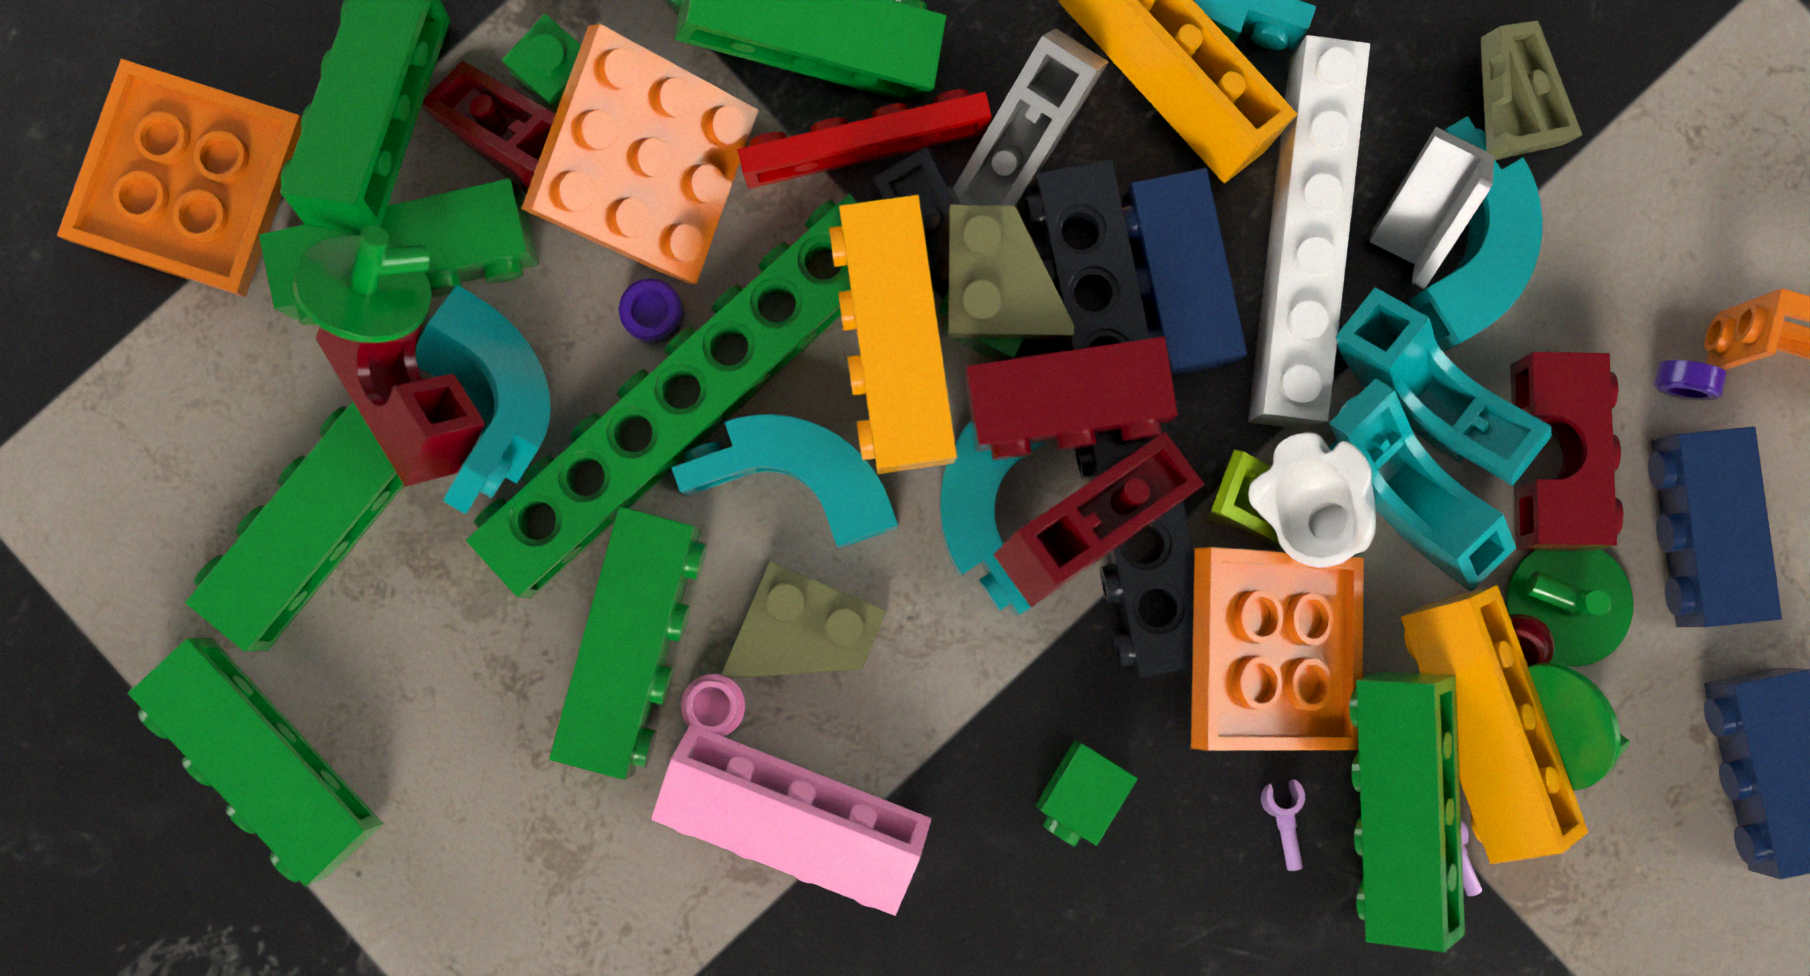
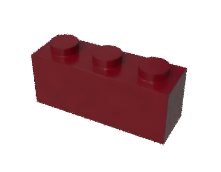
(1070, 397)

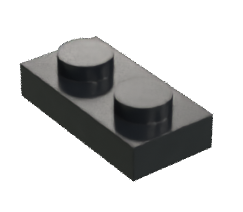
(924, 177)

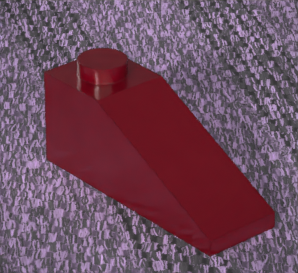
(492, 121)
(1097, 519)

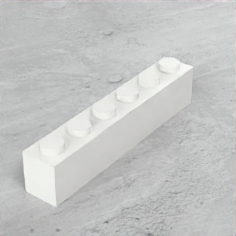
(1309, 234)

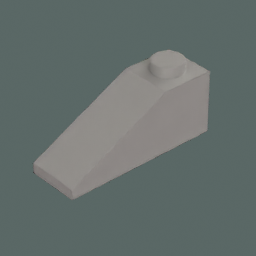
(1030, 121)

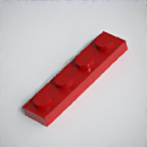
(888, 133)

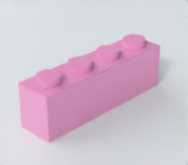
(791, 819)

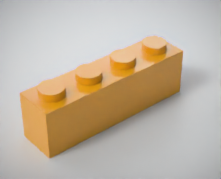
(1189, 76)
(896, 334)
(1505, 744)

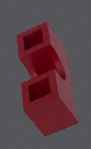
(1576, 399)
(419, 423)

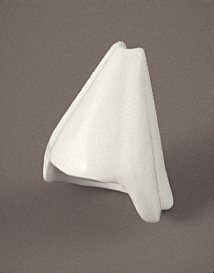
(1317, 500)

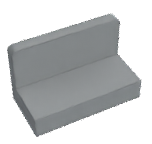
(1434, 203)

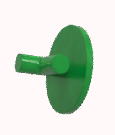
(364, 286)
(1578, 597)
(1580, 723)

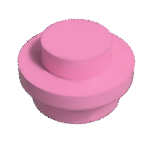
(713, 704)

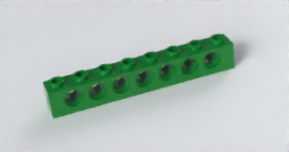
(502, 526)

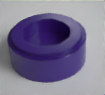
(651, 311)
(1690, 379)

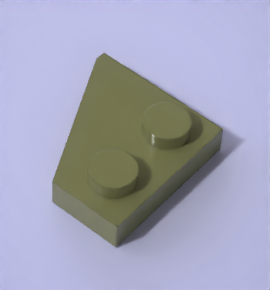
(1523, 93)
(999, 279)
(802, 628)

